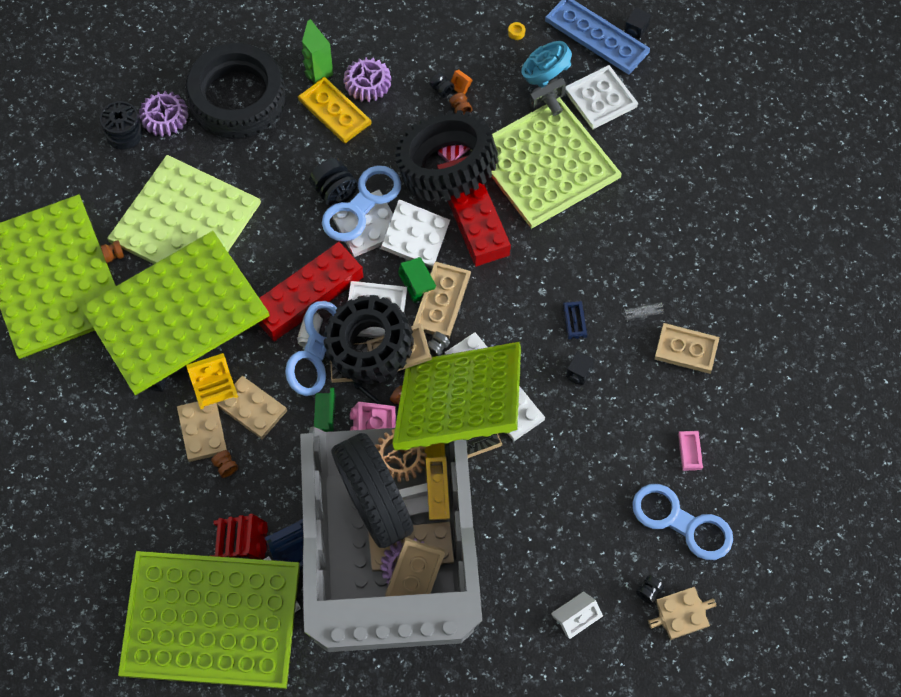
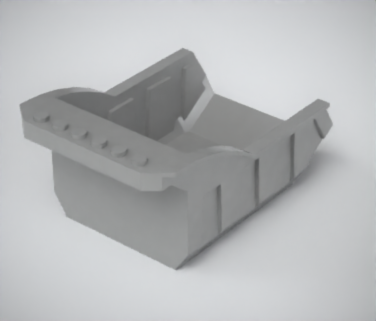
(341, 593)

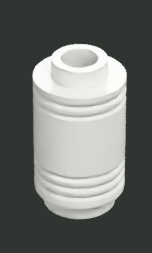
(303, 335)

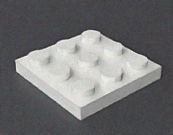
(601, 97)
(375, 228)
(415, 233)
(396, 294)

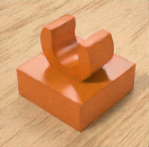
(461, 81)

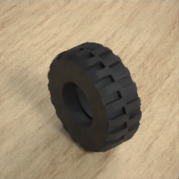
(353, 319)

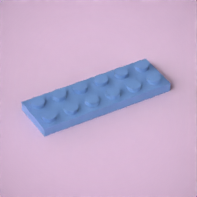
(597, 35)

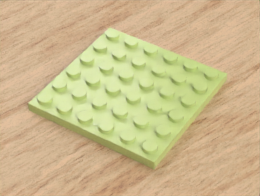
(549, 164)
(180, 208)

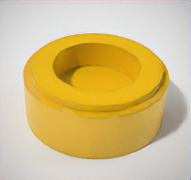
(516, 31)

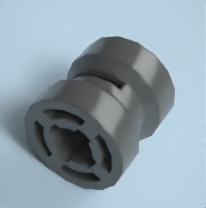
(437, 344)

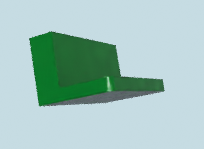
(416, 278)
(325, 411)

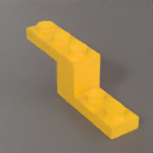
(437, 482)

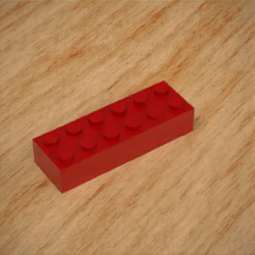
(479, 223)
(317, 281)

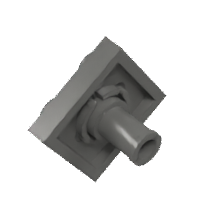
(548, 95)

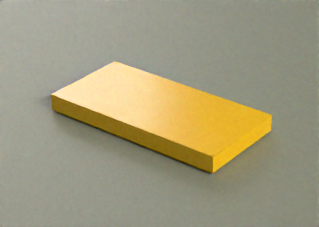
(334, 110)

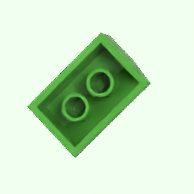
(316, 54)

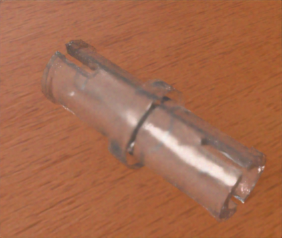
(643, 311)

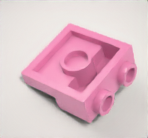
(372, 416)

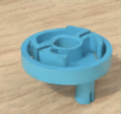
(546, 63)

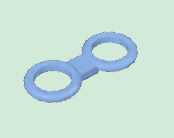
(361, 203)
(313, 351)
(682, 522)

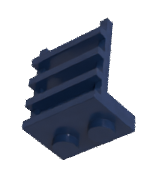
(287, 544)

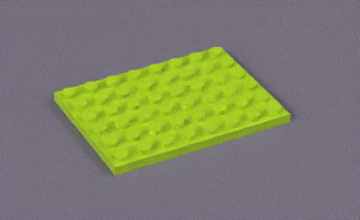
(48, 273)
(174, 312)
(459, 397)
(210, 620)

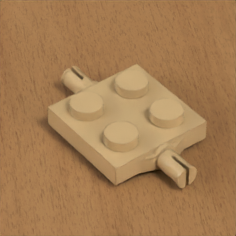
(682, 613)

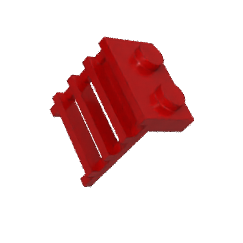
(250, 537)

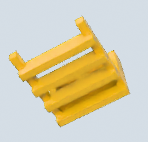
(211, 380)

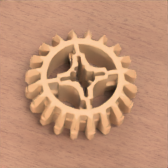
(407, 454)

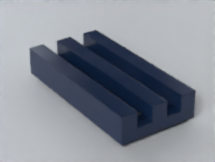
(576, 333)

